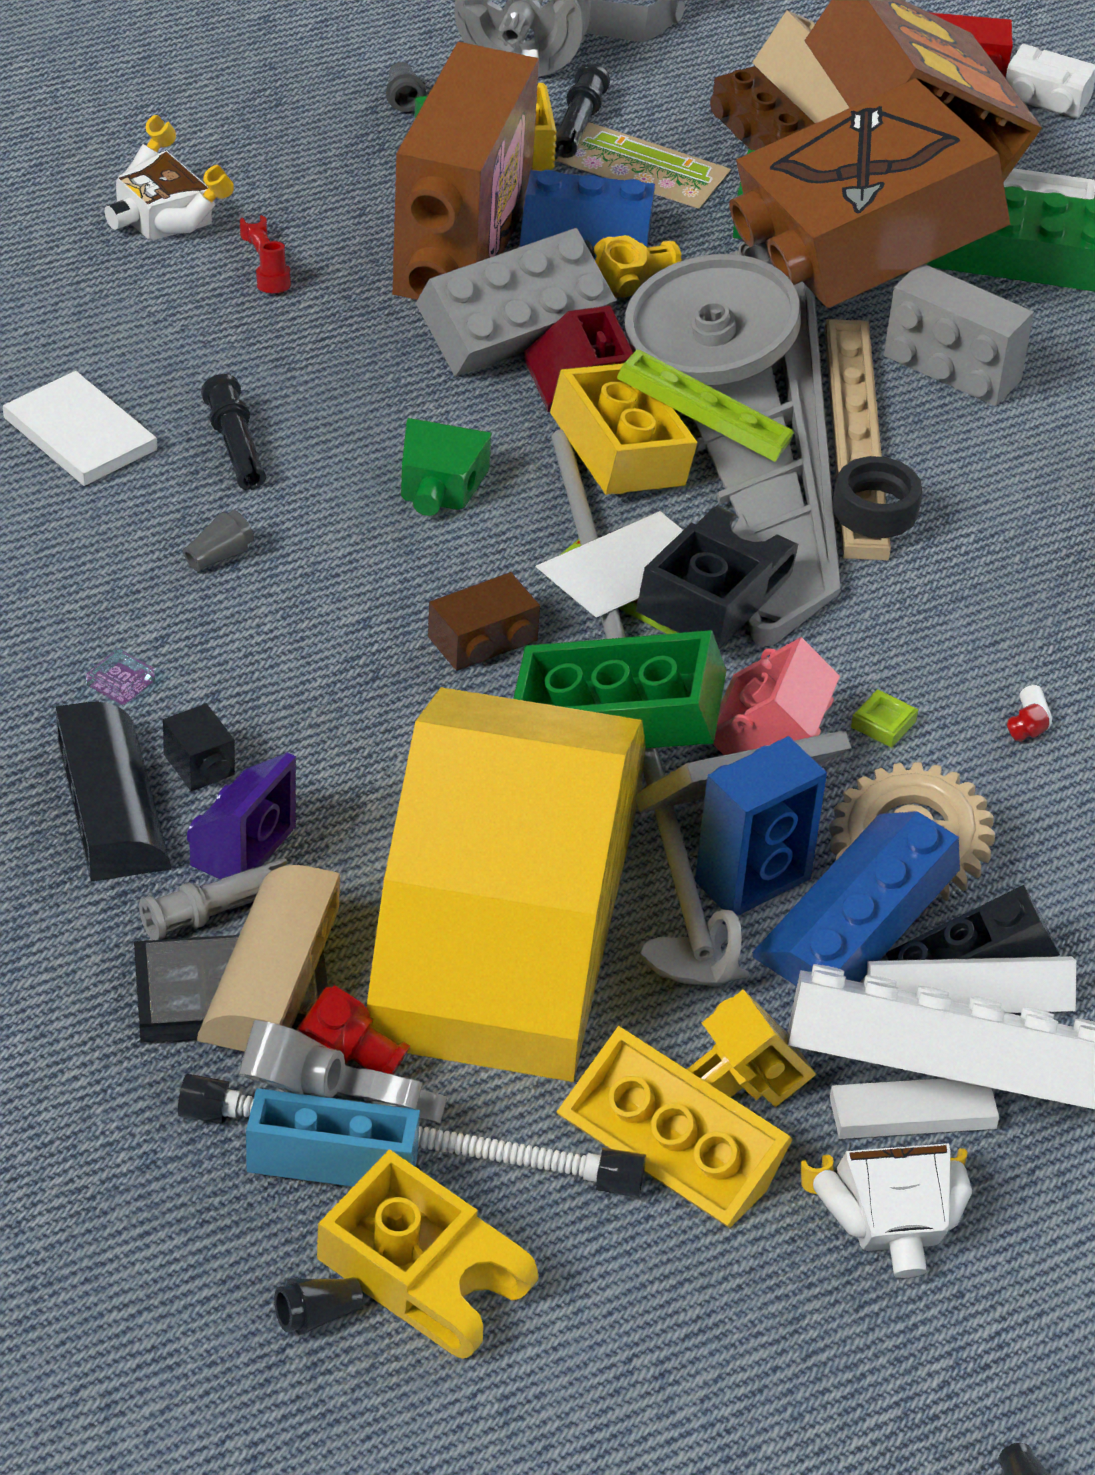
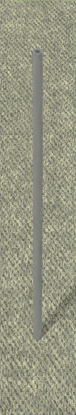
(652, 769)

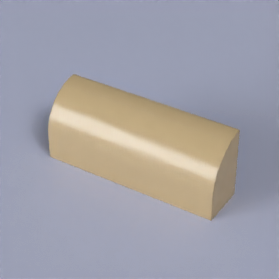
(795, 70)
(273, 954)

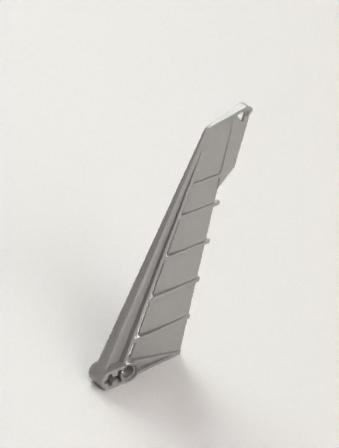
(769, 492)

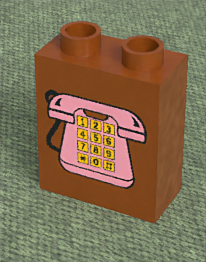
(464, 166)

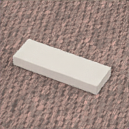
(912, 1108)

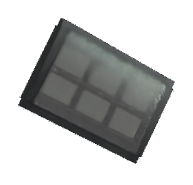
(180, 980)

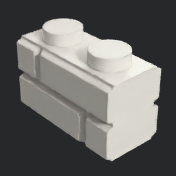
(1051, 80)

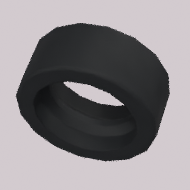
(872, 518)

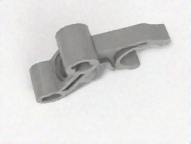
(306, 1067)

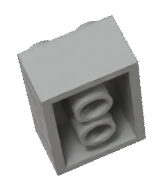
(958, 333)

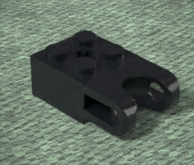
(713, 577)

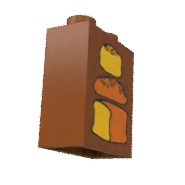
(888, 42)

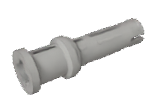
(196, 903)

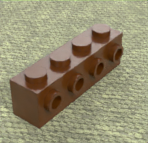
(755, 108)

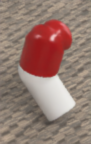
(1033, 717)

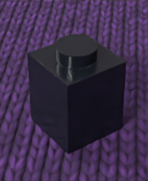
(199, 747)

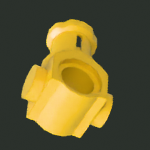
(630, 263)

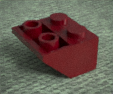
(575, 341)

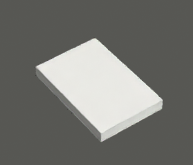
(80, 428)

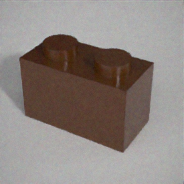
(483, 621)

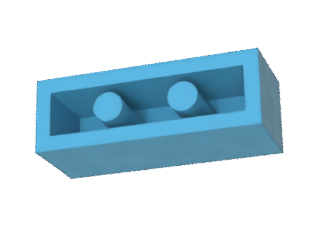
(325, 1136)

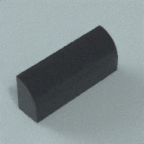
(110, 791)

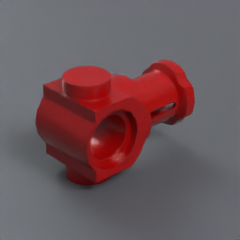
(346, 1025)

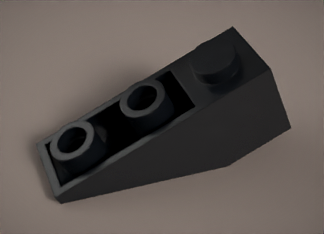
(998, 929)

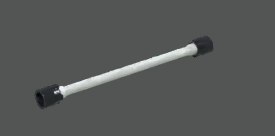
(612, 1170)

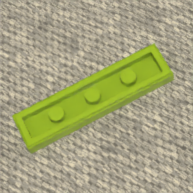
(705, 405)

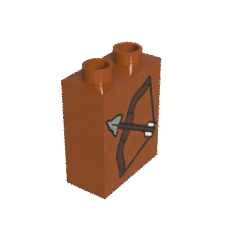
(870, 193)

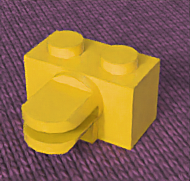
(750, 1053)

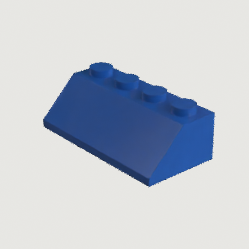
(864, 898)

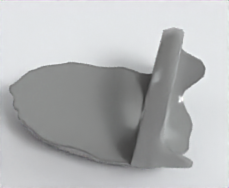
(675, 958)

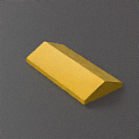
(688, 1129)

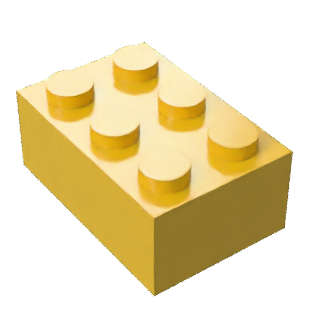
(621, 432)

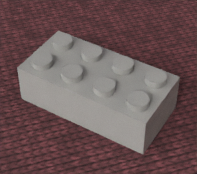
(510, 299)

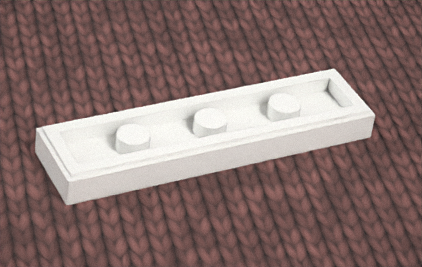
(1014, 982)

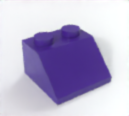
(246, 819)

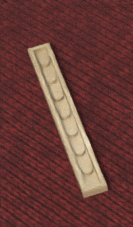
(854, 418)

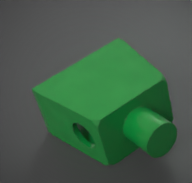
(442, 465)

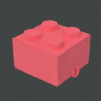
(776, 699)

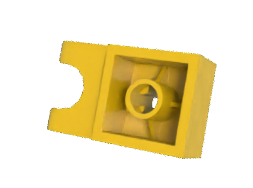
(422, 1252)

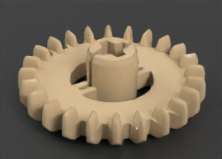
(957, 803)

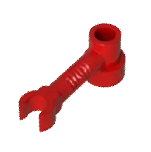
(273, 273)

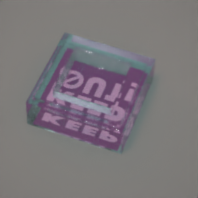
(120, 677)

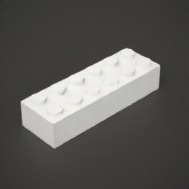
(944, 1037)

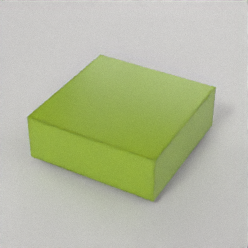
(884, 718)

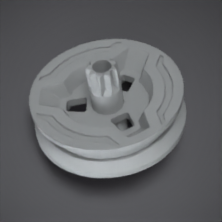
(556, 27)

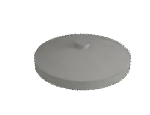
(715, 317)

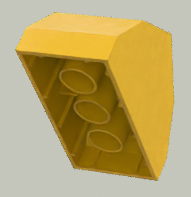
(503, 880)

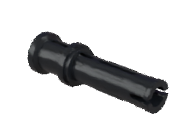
(583, 101)
(230, 419)

